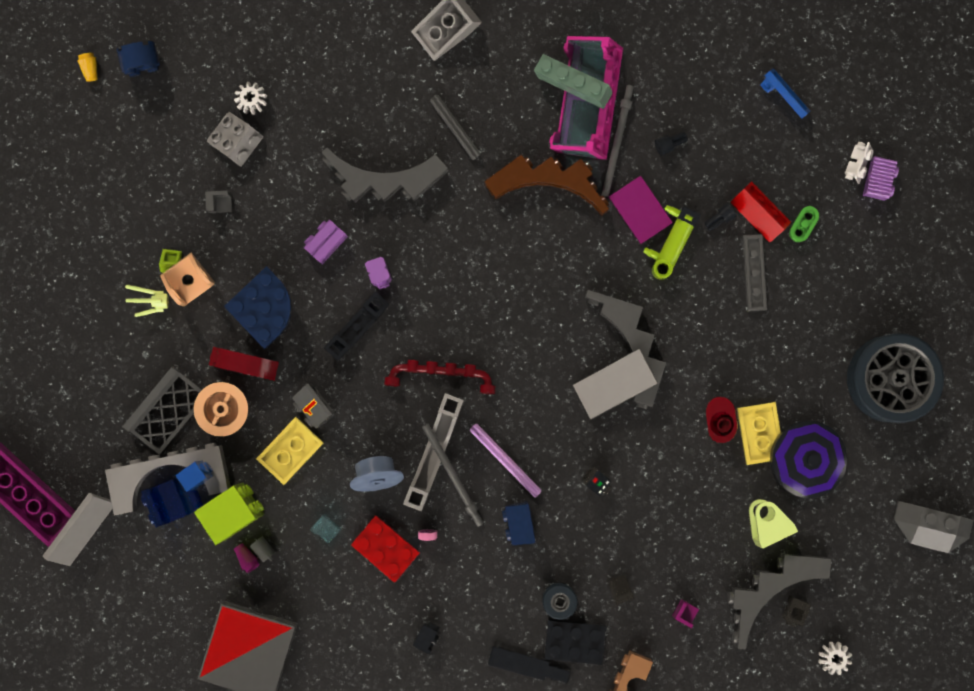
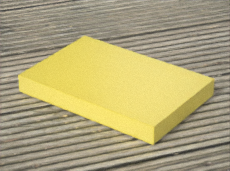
(758, 431)
(290, 450)

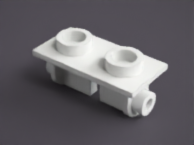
(862, 155)

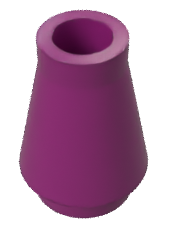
(246, 558)

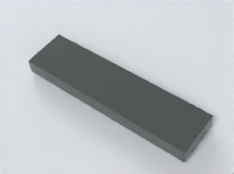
(754, 272)

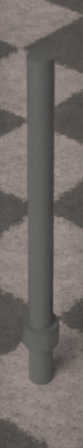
(625, 106)
(470, 507)

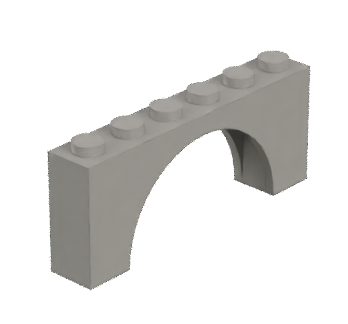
(430, 462)
(126, 480)

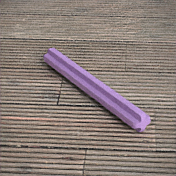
(505, 460)

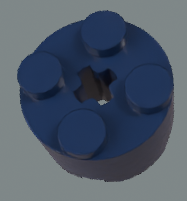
(137, 58)

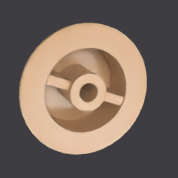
(221, 409)

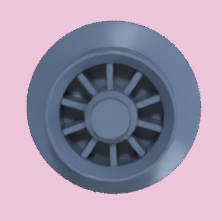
(375, 474)

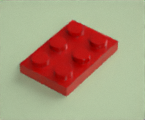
(385, 548)

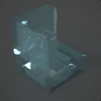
(326, 528)

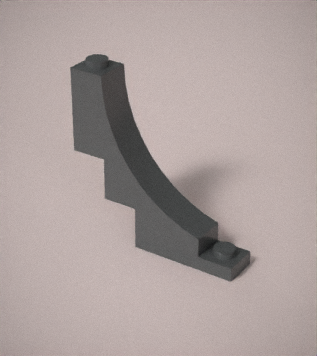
(625, 319)

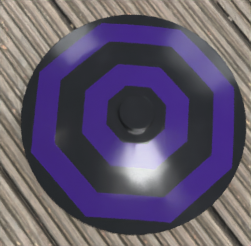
(808, 459)

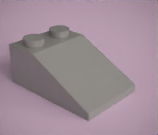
(446, 27)

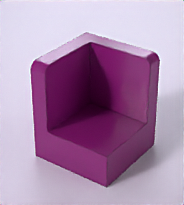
(685, 613)

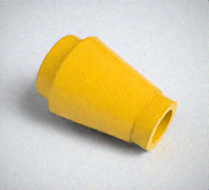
(88, 65)

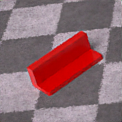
(760, 212)

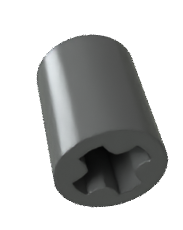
(263, 549)

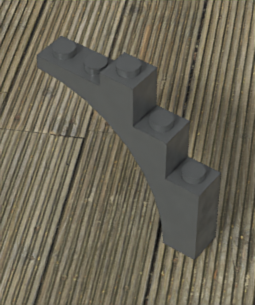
(359, 182)
(749, 602)

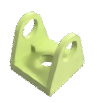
(772, 527)

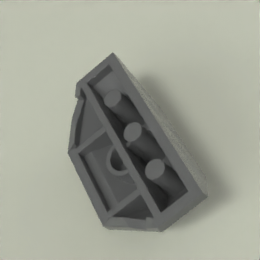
(932, 527)

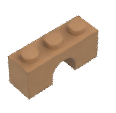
(633, 667)

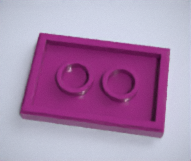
(640, 210)

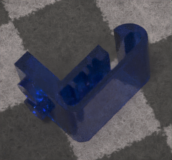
(170, 502)

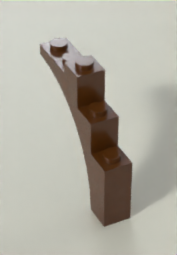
(549, 173)

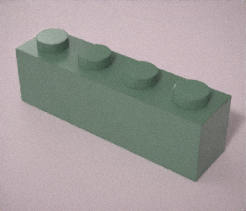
(573, 81)

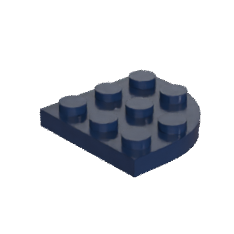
(262, 307)

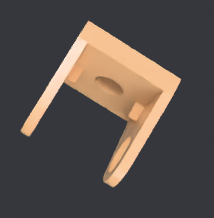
(182, 292)

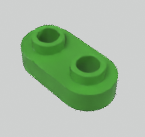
(804, 225)

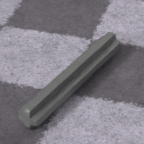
(455, 127)

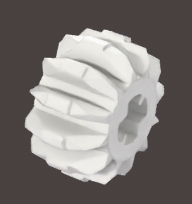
(245, 94)
(841, 662)

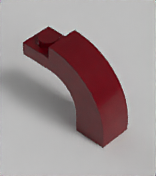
(243, 363)

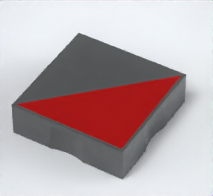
(247, 649)

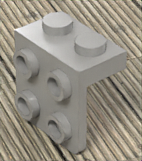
(235, 138)

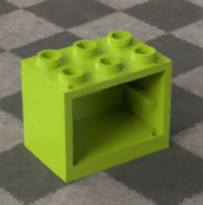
(229, 512)

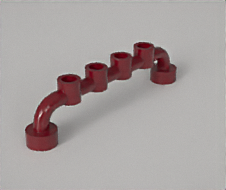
(432, 368)

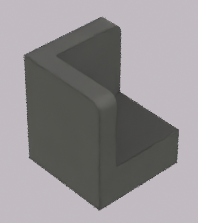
(218, 201)

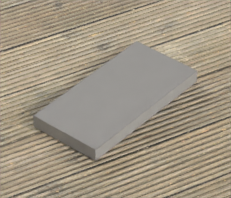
(615, 384)
(78, 530)

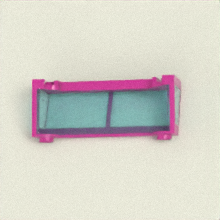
(584, 126)

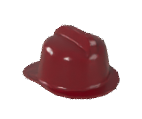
(721, 419)

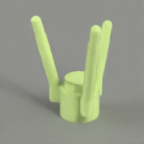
(159, 300)

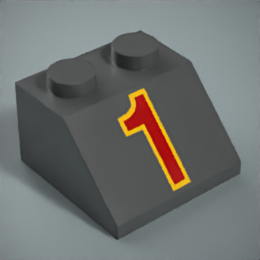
(313, 406)

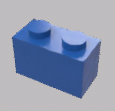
(195, 475)

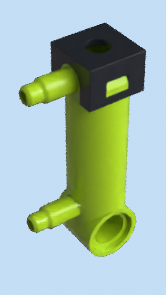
(675, 242)

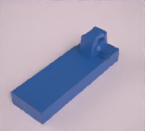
(775, 81)

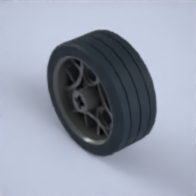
(895, 378)

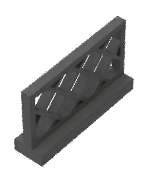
(149, 404)

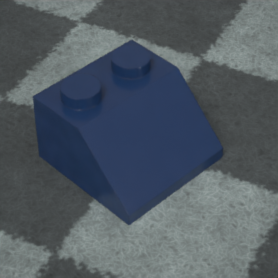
(519, 524)

